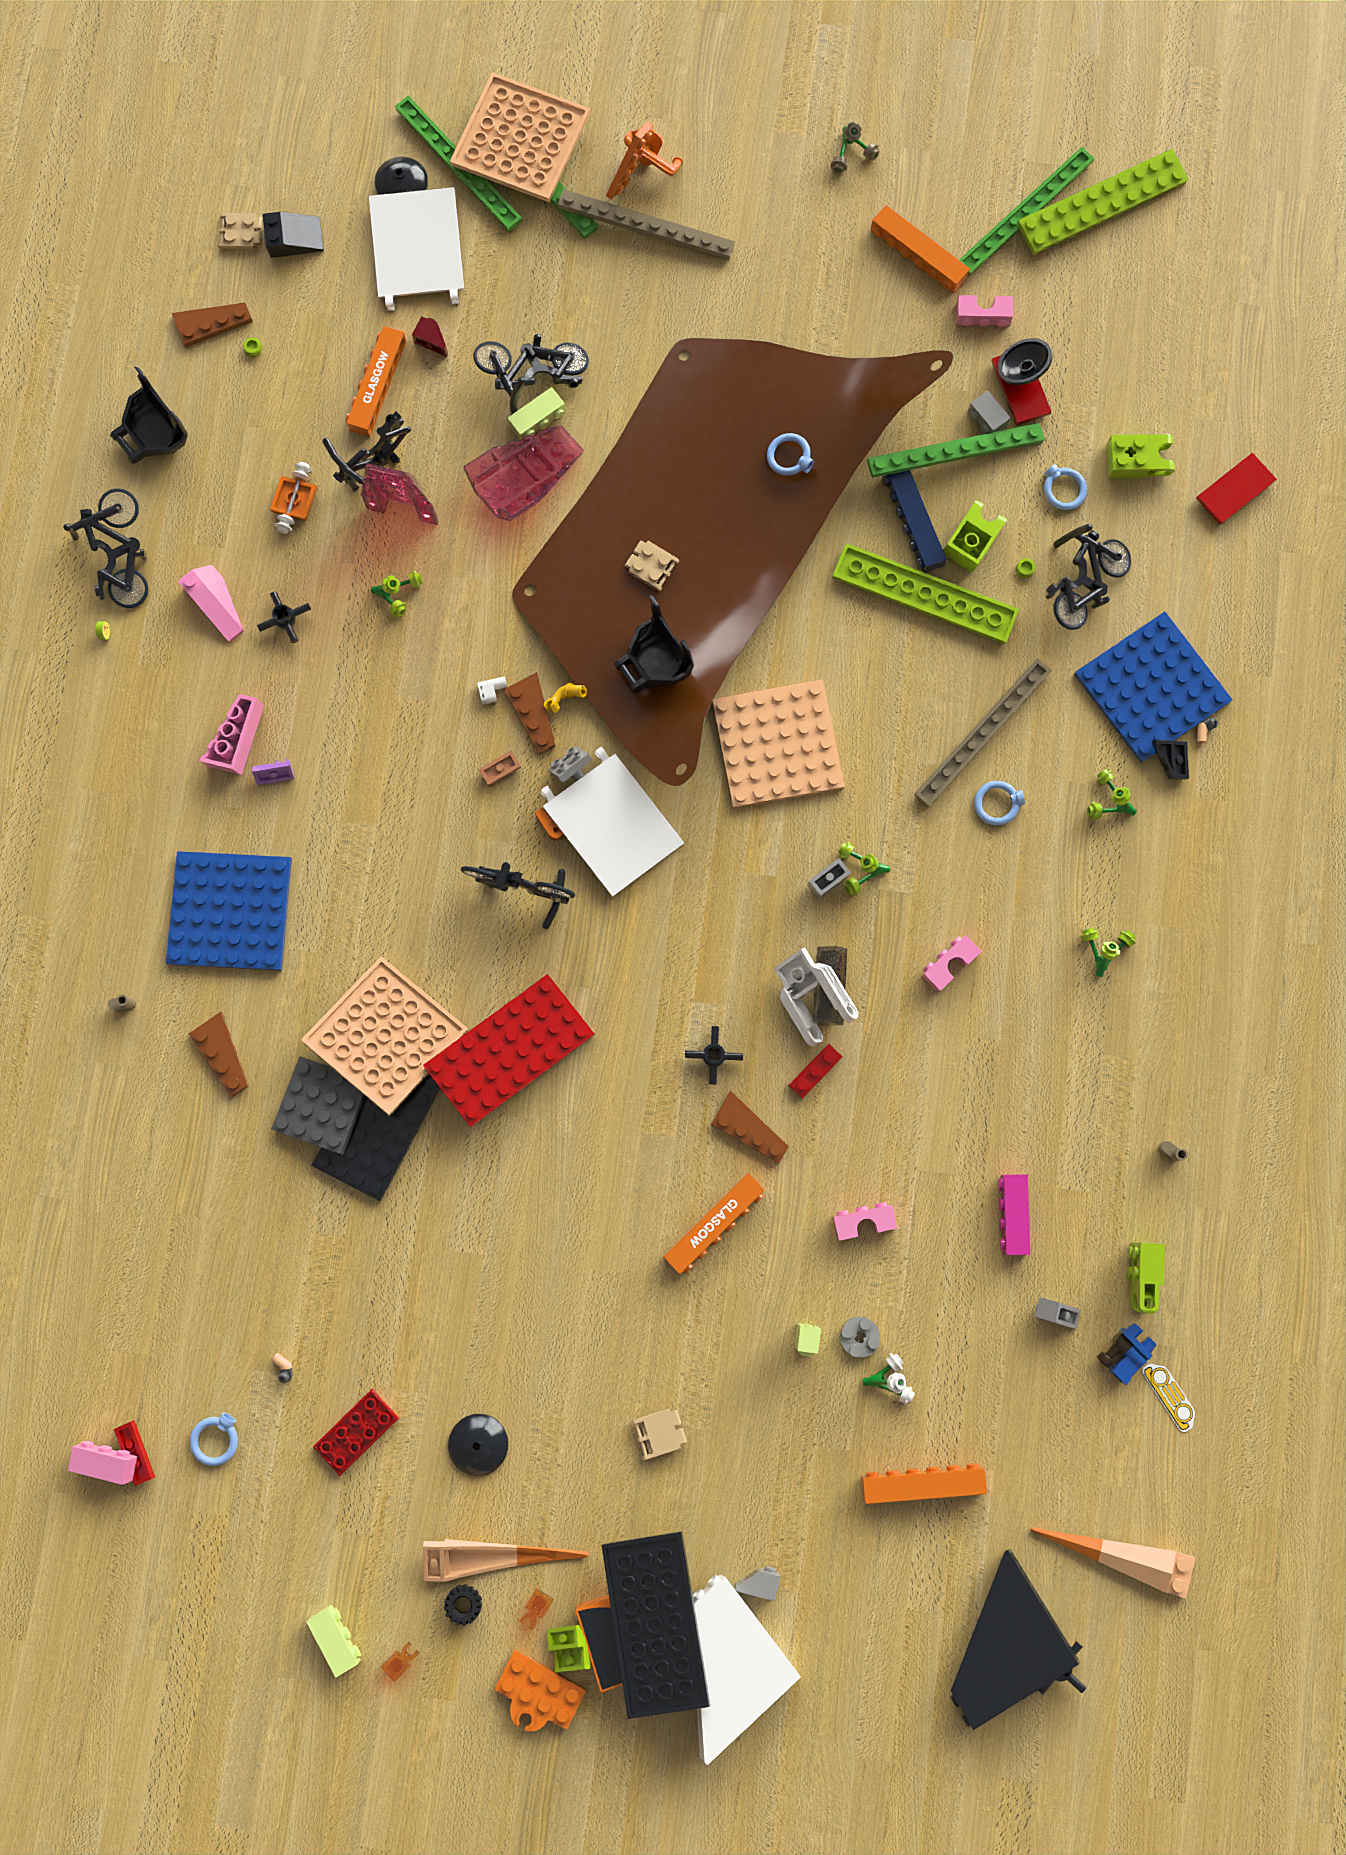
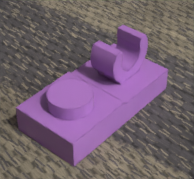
(273, 772)

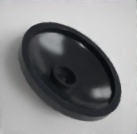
(412, 178)
(1025, 361)
(492, 1440)

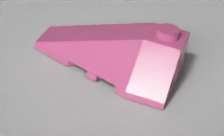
(212, 596)

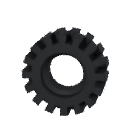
(454, 1614)

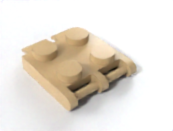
(241, 231)
(651, 564)
(659, 1433)

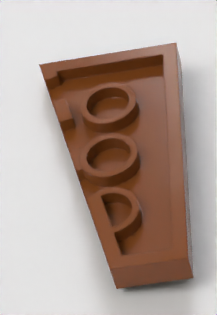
(209, 322)
(529, 705)
(218, 1049)
(745, 1126)

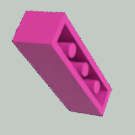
(1015, 1215)

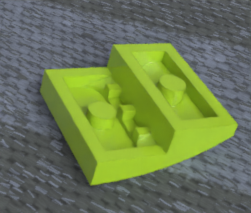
(568, 1648)

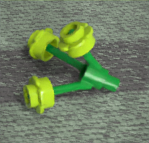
(392, 585)
(1120, 796)
(868, 863)
(1108, 950)

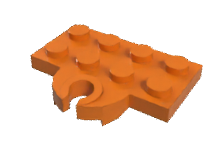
(538, 1693)

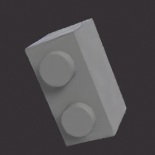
(988, 414)
(829, 879)

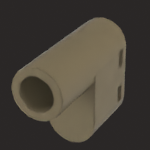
(122, 1003)
(1172, 1152)

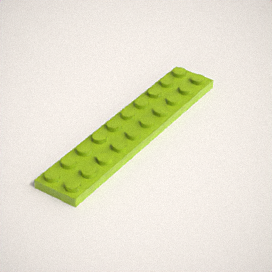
(1102, 201)
(925, 593)

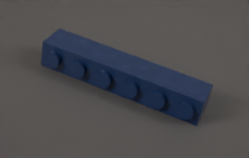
(915, 520)

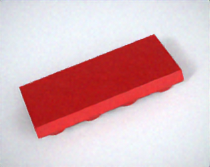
(1025, 401)
(1236, 488)
(356, 1432)

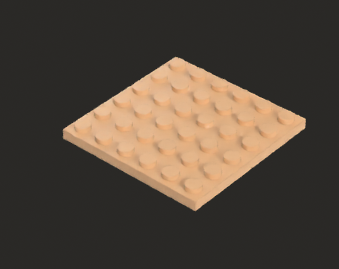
(520, 137)
(778, 744)
(383, 1035)

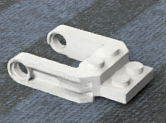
(801, 977)

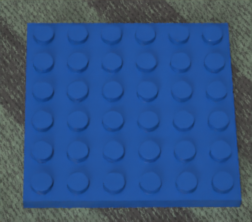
(1153, 686)
(229, 911)

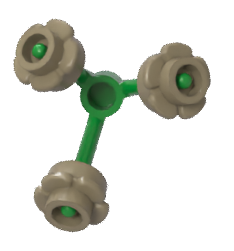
(850, 135)

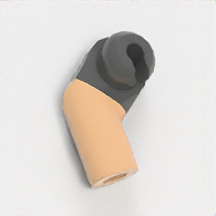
(1204, 727)
(285, 1368)

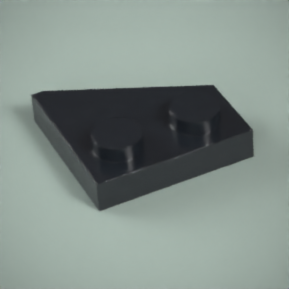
(1173, 758)

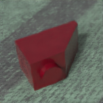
(429, 336)

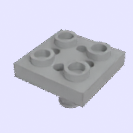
(570, 764)

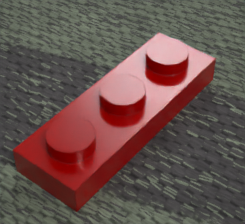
(815, 1071)
(131, 1441)

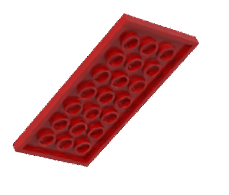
(508, 1050)

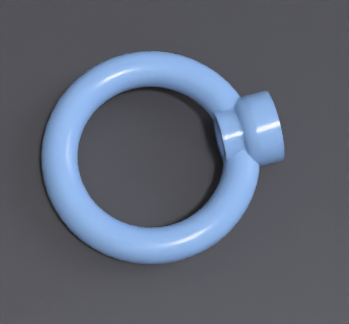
(805, 462)
(1051, 475)
(1016, 797)
(225, 1423)

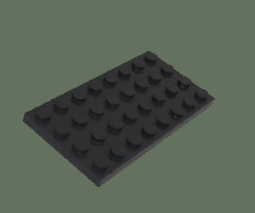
(379, 1142)
(655, 1625)

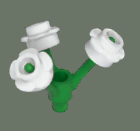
(895, 1382)

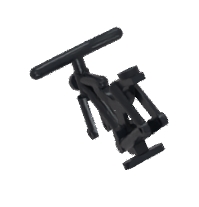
(381, 451)

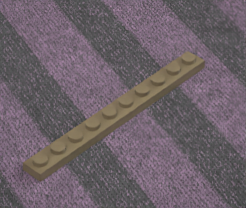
(646, 224)
(982, 733)

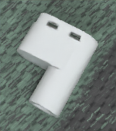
(488, 689)

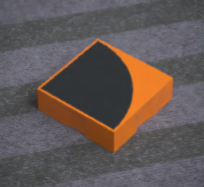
(599, 1634)

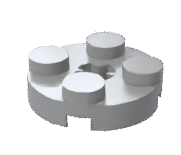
(871, 1338)

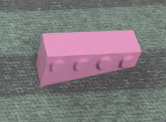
(235, 736)

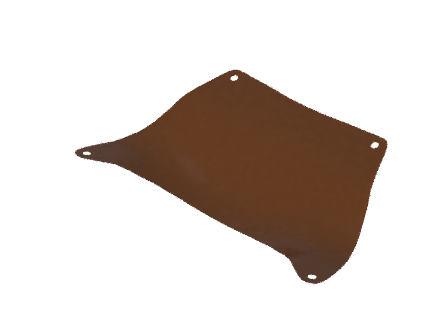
(701, 488)

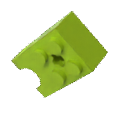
(1138, 456)
(973, 538)
(1146, 1275)

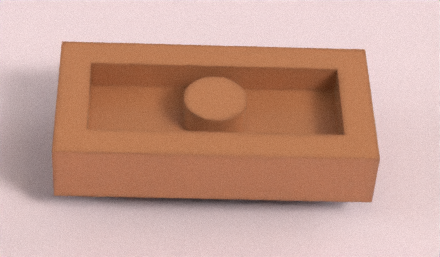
(500, 768)

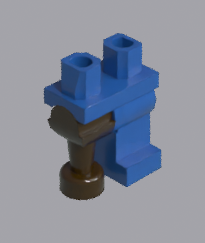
(1133, 1353)

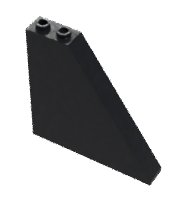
(1011, 1648)

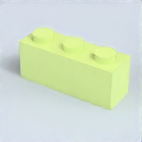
(537, 414)
(807, 1339)
(334, 1640)

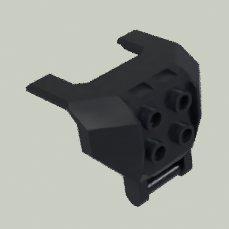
(149, 424)
(656, 654)

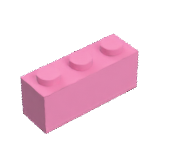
(102, 1462)

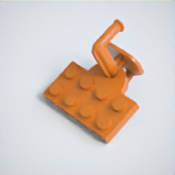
(643, 148)

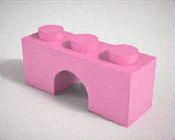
(970, 313)
(963, 951)
(881, 1216)

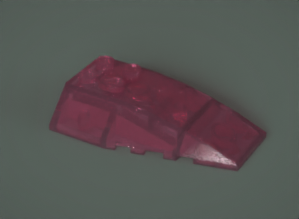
(522, 471)
(390, 484)

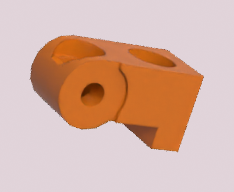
(549, 825)

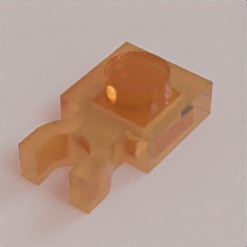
(537, 1606)
(397, 1662)

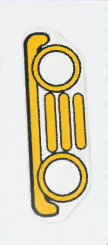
(1170, 1396)

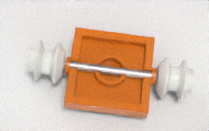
(293, 498)

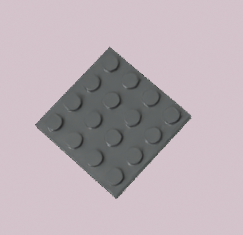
(319, 1106)

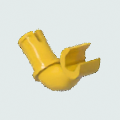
(568, 690)

